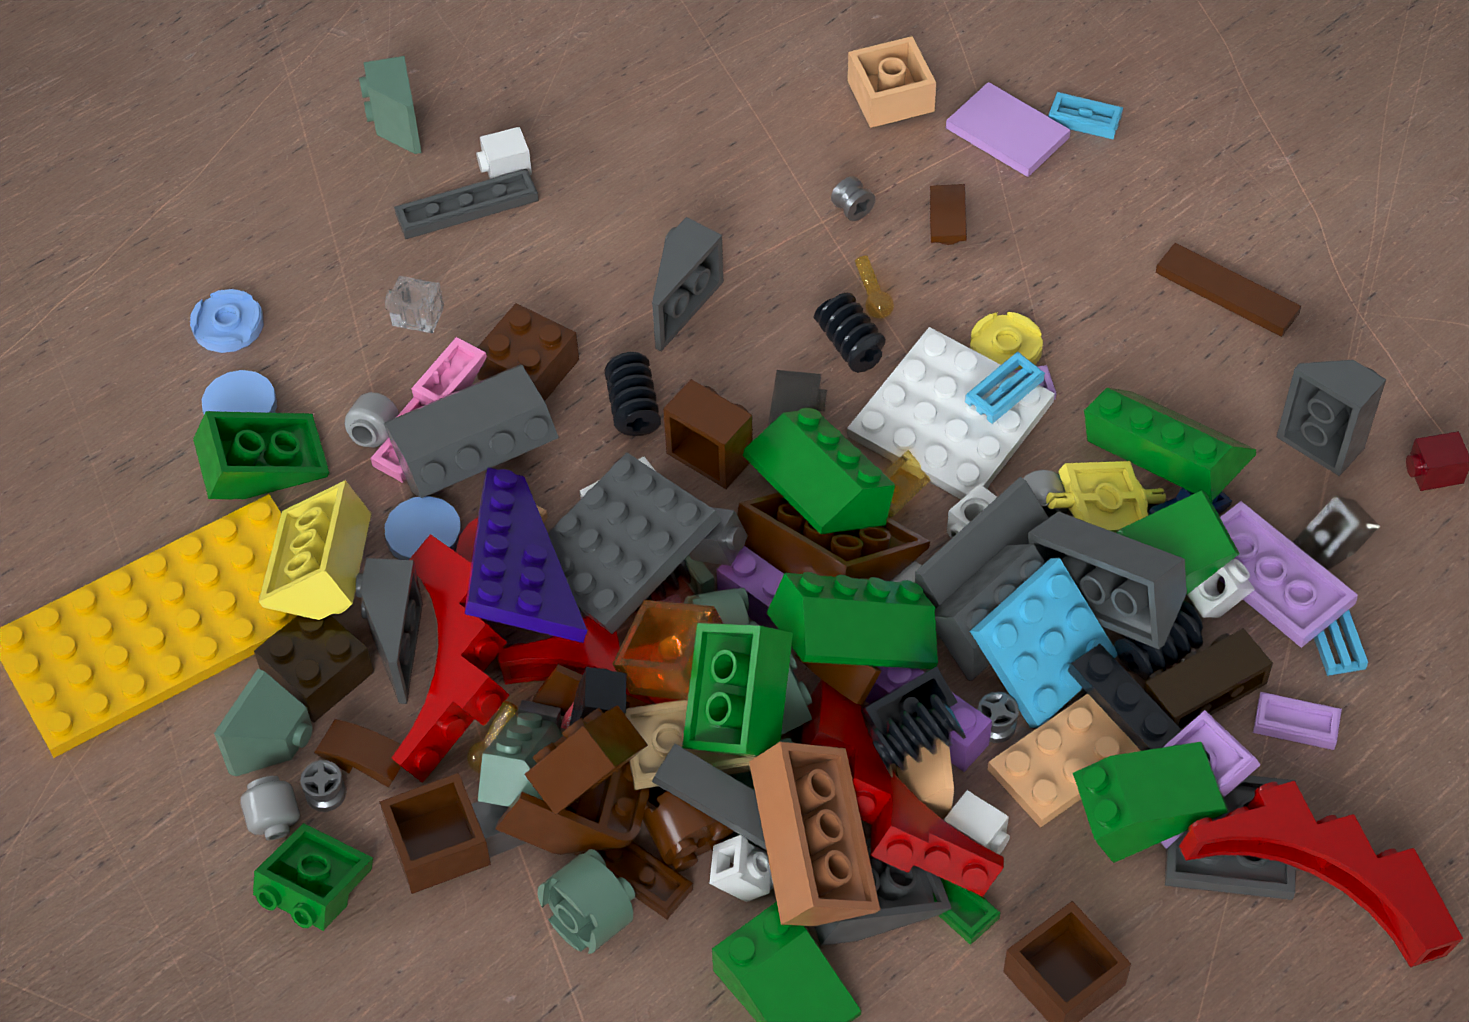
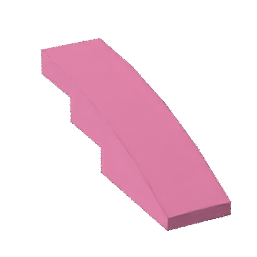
(448, 374)

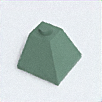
(262, 727)

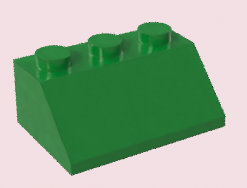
(737, 689)

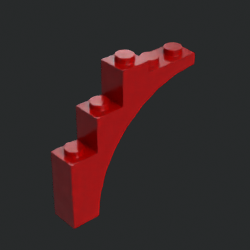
(465, 649)
(539, 658)
(902, 826)
(1335, 849)

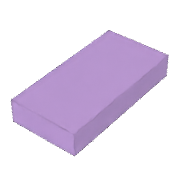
(1297, 720)

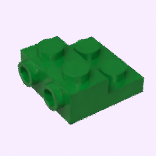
(310, 877)

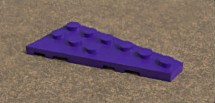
(515, 565)

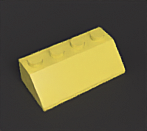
(317, 554)

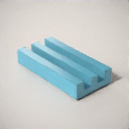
(1084, 118)
(985, 406)
(1360, 661)

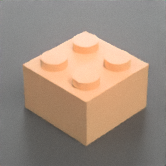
(891, 81)

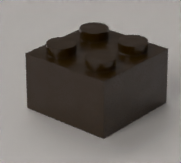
(315, 662)

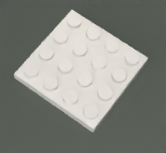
(926, 413)

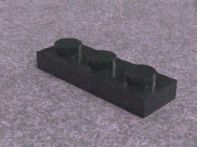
(1123, 699)

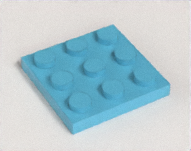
(1036, 639)

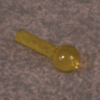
(878, 303)
(474, 755)

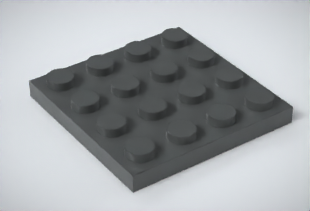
(627, 539)

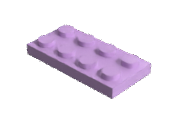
(1287, 582)

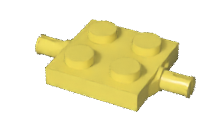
(1104, 494)

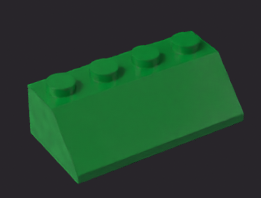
(1165, 442)
(821, 473)
(856, 620)

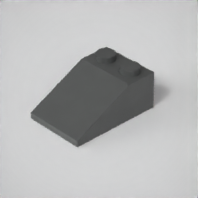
(686, 277)
(393, 613)
(902, 901)

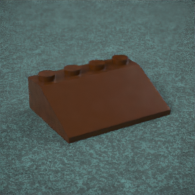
(794, 546)

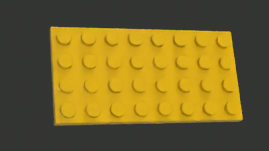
(145, 629)

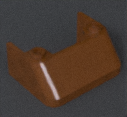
(604, 817)

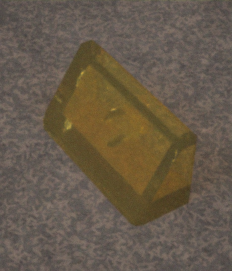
(908, 480)

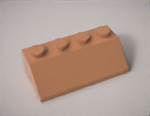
(813, 834)

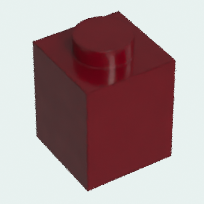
(1438, 461)

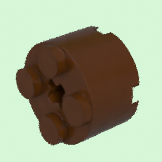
(682, 831)

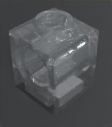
(415, 304)

